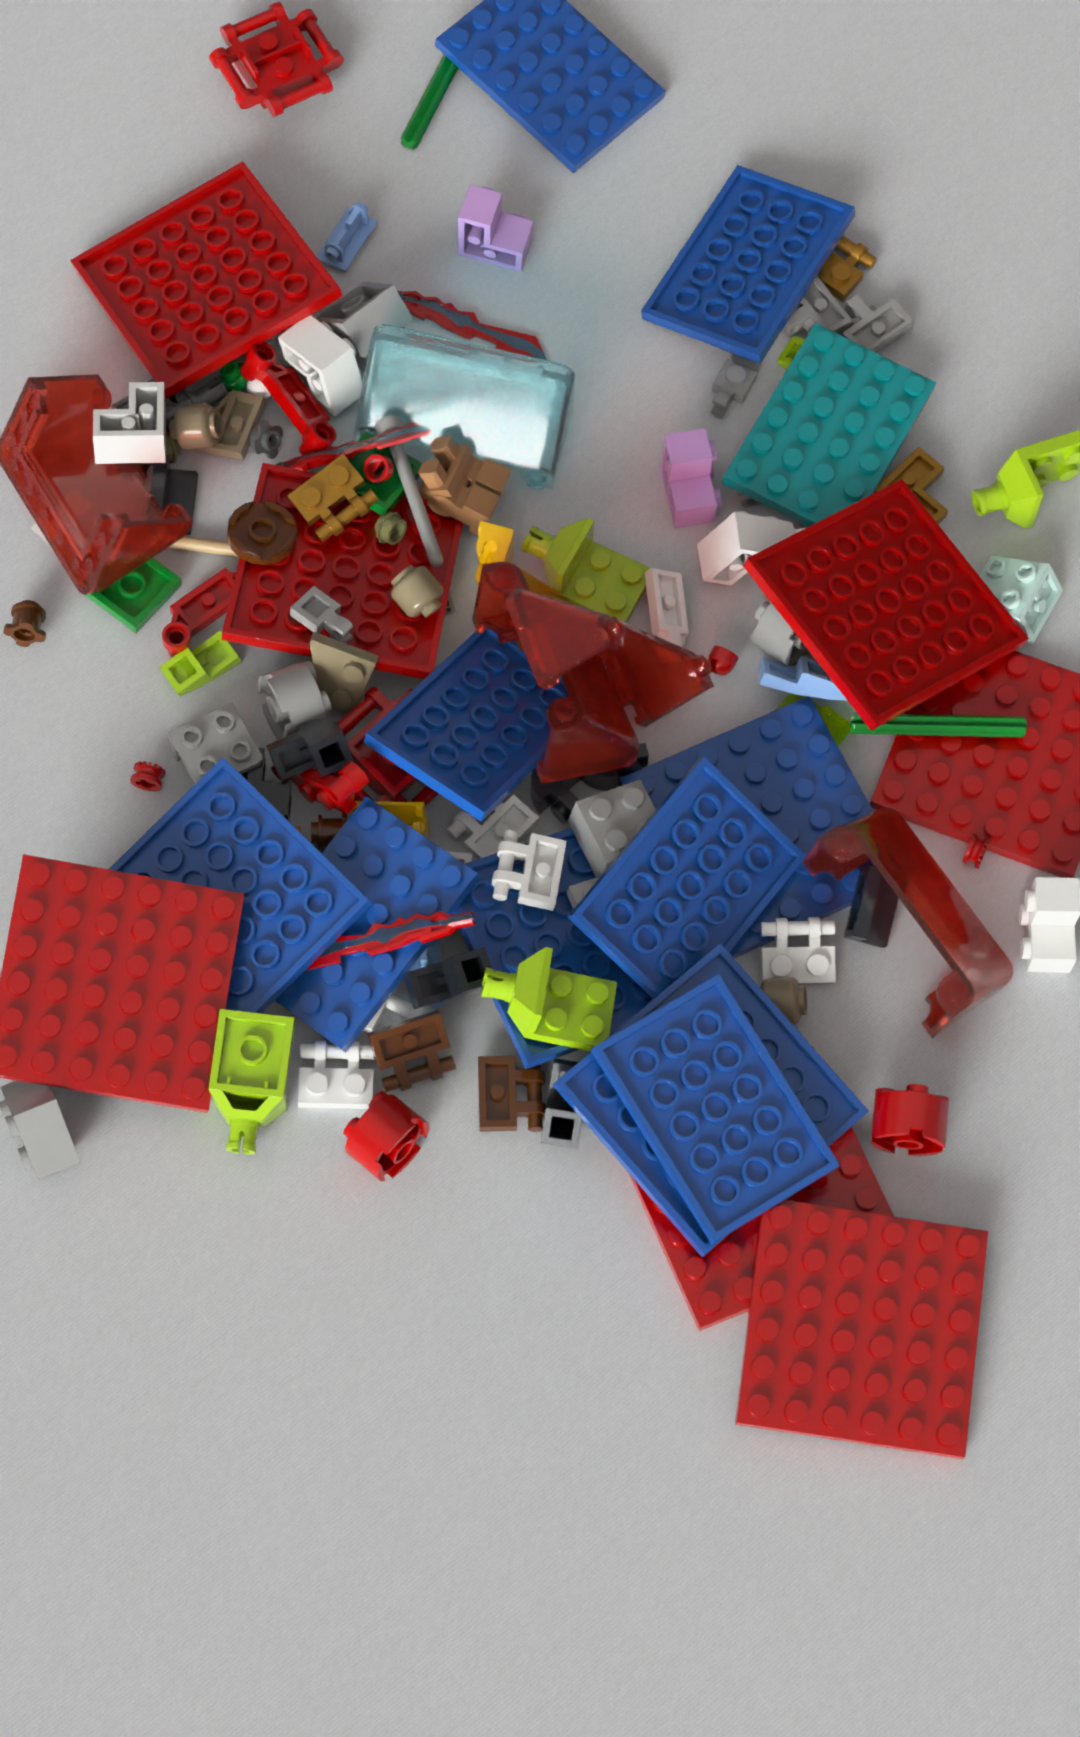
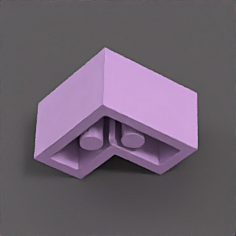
(489, 233)
(688, 475)

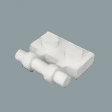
(486, 837)
(541, 870)
(803, 963)
(335, 1086)

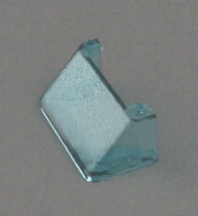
(481, 396)

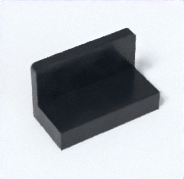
(174, 487)
(871, 909)

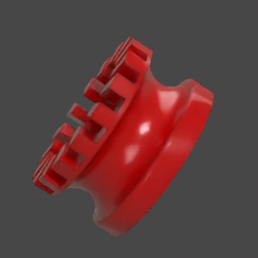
(147, 776)
(975, 850)

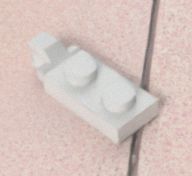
(667, 605)

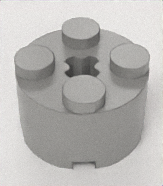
(776, 636)
(292, 698)

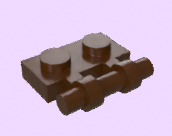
(409, 1041)
(498, 1094)

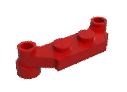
(291, 396)
(197, 611)
(329, 790)

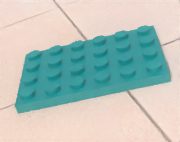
(828, 429)

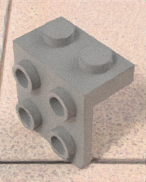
(210, 738)

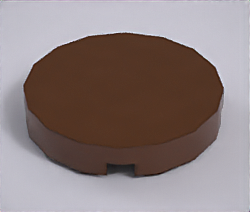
(262, 532)

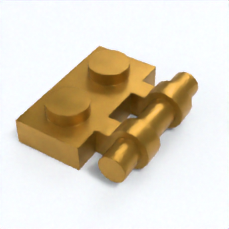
(842, 275)
(326, 491)

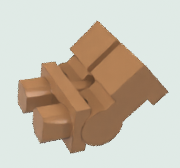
(461, 483)

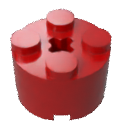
(910, 1120)
(385, 1136)

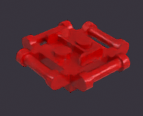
(277, 61)
(382, 773)

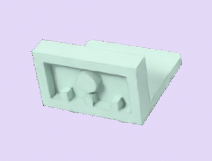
(1024, 589)

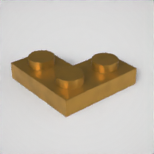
(919, 473)

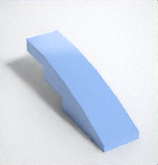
(804, 679)

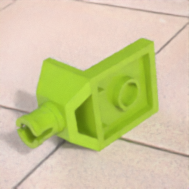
(1021, 478)
(588, 571)
(554, 1003)
(250, 1073)

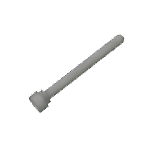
(411, 490)

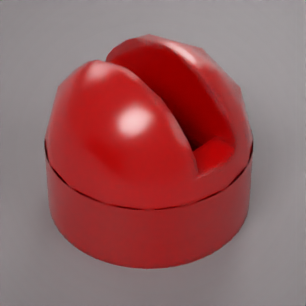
(374, 464)
(722, 660)

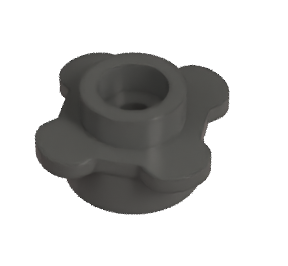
(266, 439)

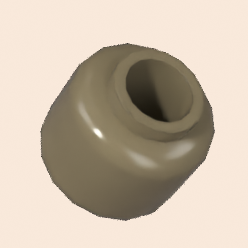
(196, 426)
(417, 591)
(787, 996)

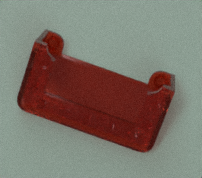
(91, 513)
(642, 667)
(590, 726)
(932, 900)

